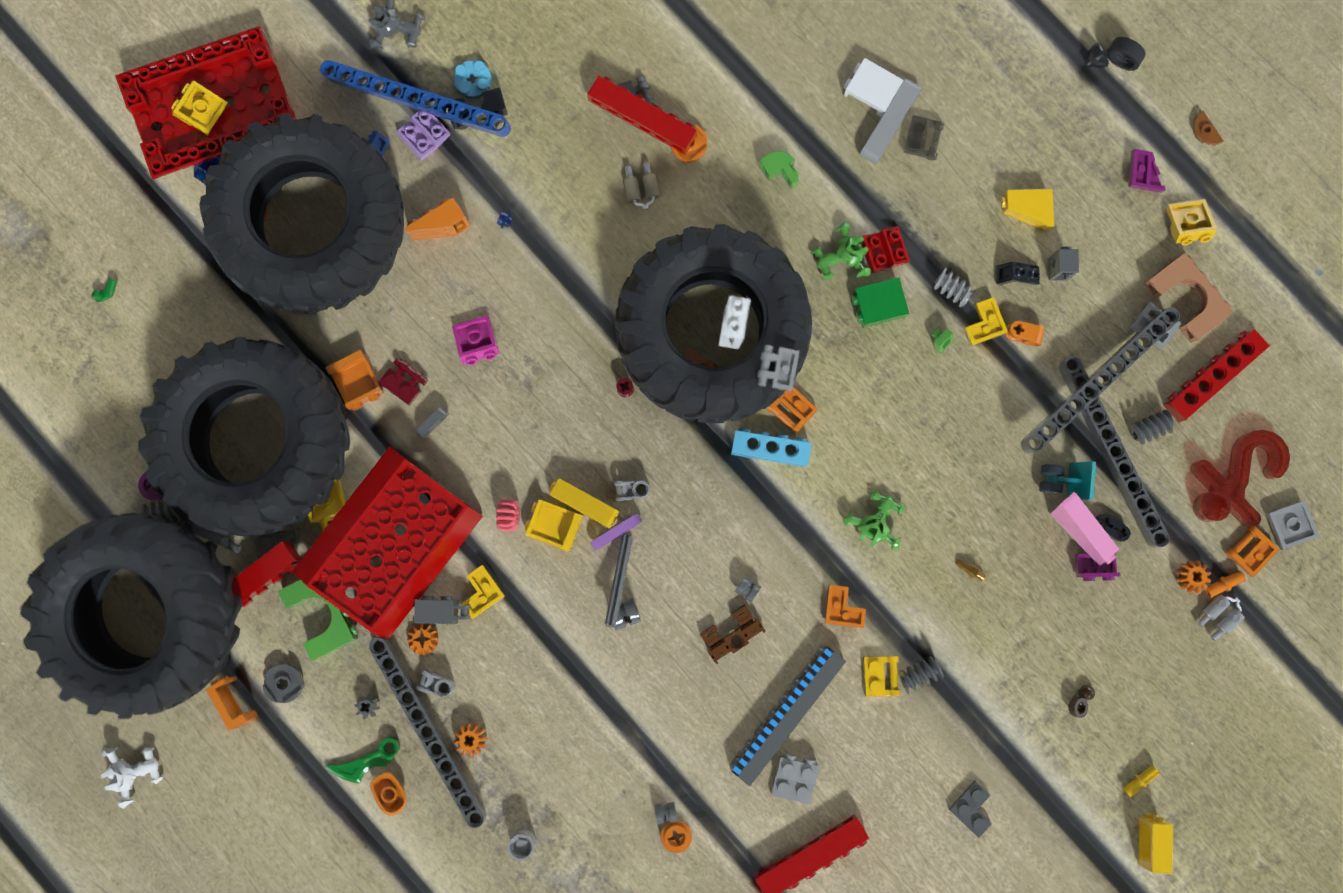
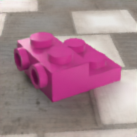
(475, 340)

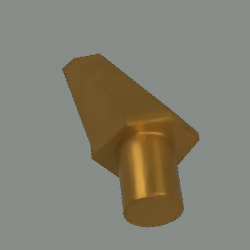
(971, 570)

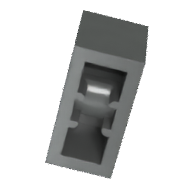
(1063, 264)

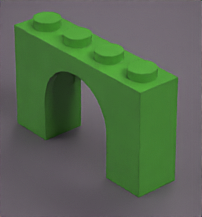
(339, 631)

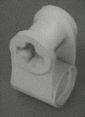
(629, 490)
(431, 683)

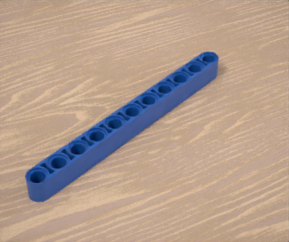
(422, 102)

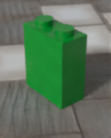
(880, 302)

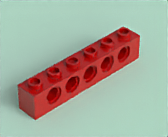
(1254, 346)

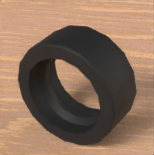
(1126, 53)

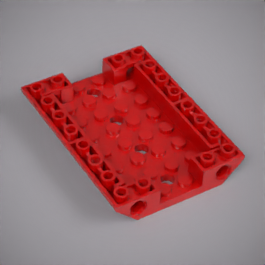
(228, 68)
(367, 529)

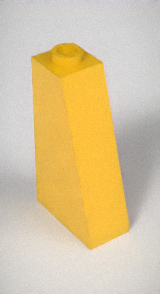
(584, 503)

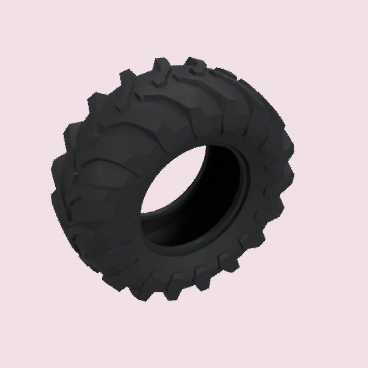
(264, 163)
(699, 259)
(181, 426)
(70, 625)

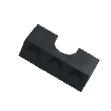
(492, 102)

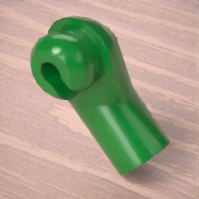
(106, 293)

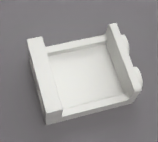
(873, 86)
(734, 322)

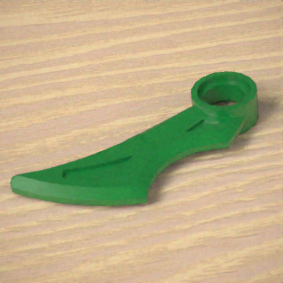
(355, 770)

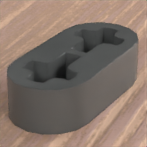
(432, 422)

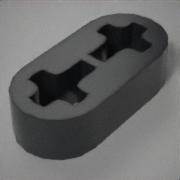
(1114, 523)

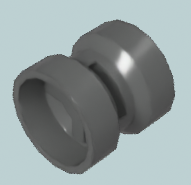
(747, 589)
(665, 813)

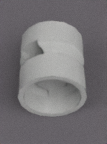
(522, 844)

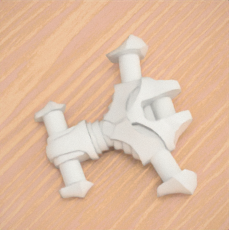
(122, 774)

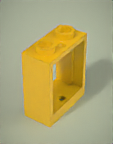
(1155, 844)

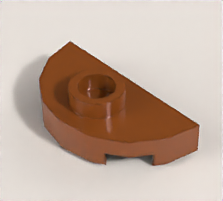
(1205, 131)

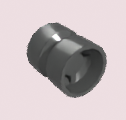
(627, 614)

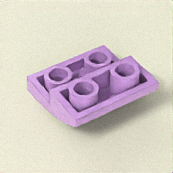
(423, 134)

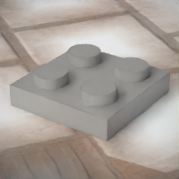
(1292, 525)

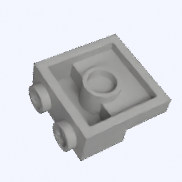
(795, 778)

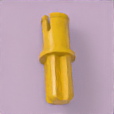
(1141, 781)

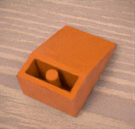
(440, 222)

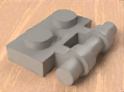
(784, 371)

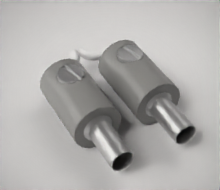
(1215, 608)

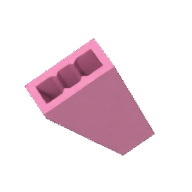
(1085, 529)

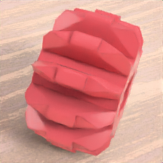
(508, 515)

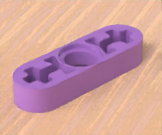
(616, 532)

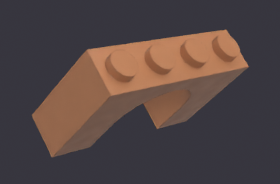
(1212, 306)

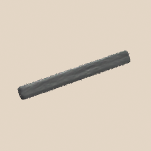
(618, 581)

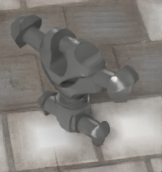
(388, 22)

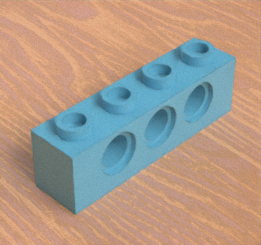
(801, 446)

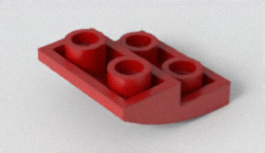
(885, 249)

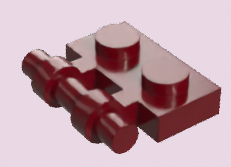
(401, 387)

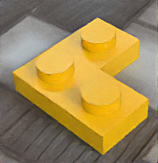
(990, 325)
(487, 592)

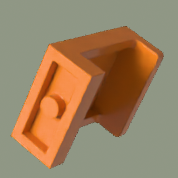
(355, 380)
(227, 704)

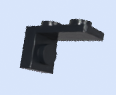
(1017, 272)

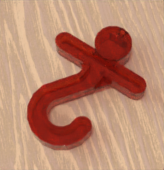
(1228, 493)

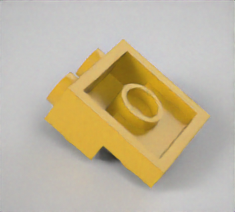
(199, 107)
(1191, 221)

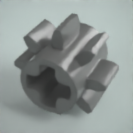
(362, 704)

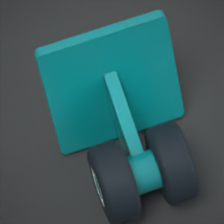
(1079, 480)

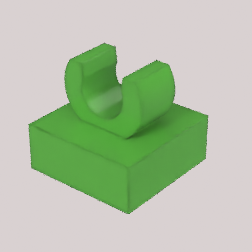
(942, 340)

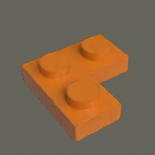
(838, 612)

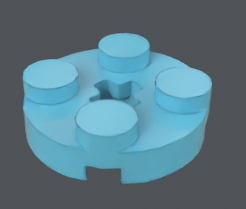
(476, 69)

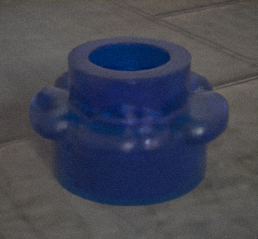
(505, 219)

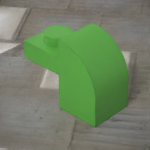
(779, 163)

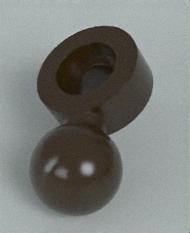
(1078, 706)

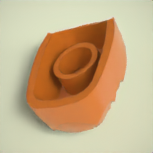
(388, 794)

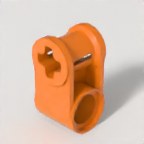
(1028, 333)

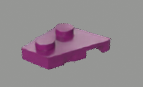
(1144, 172)

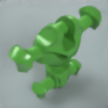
(848, 251)
(875, 526)

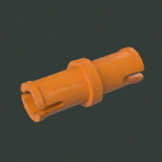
(1225, 584)

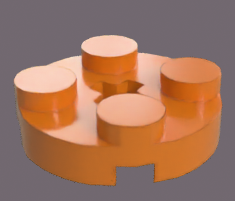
(697, 150)

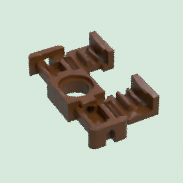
(749, 629)

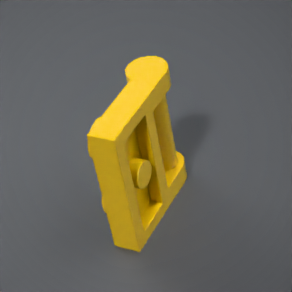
(875, 679)

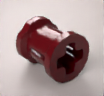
(623, 382)

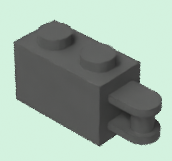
(439, 611)

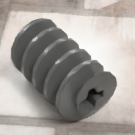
(1151, 427)
(920, 674)

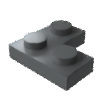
(967, 807)

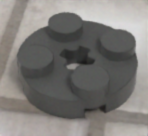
(272, 682)

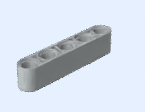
(890, 121)

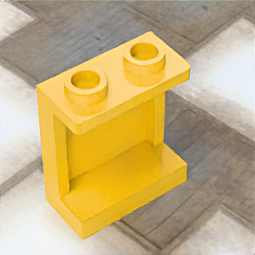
(553, 525)

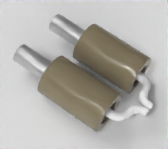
(632, 186)

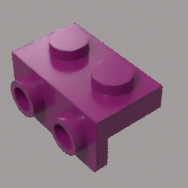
(1089, 569)

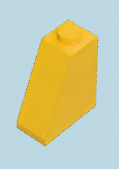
(1030, 206)

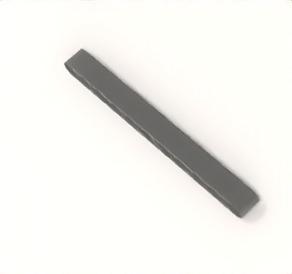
(1108, 375)
(1121, 457)
(428, 741)

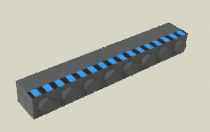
(787, 715)

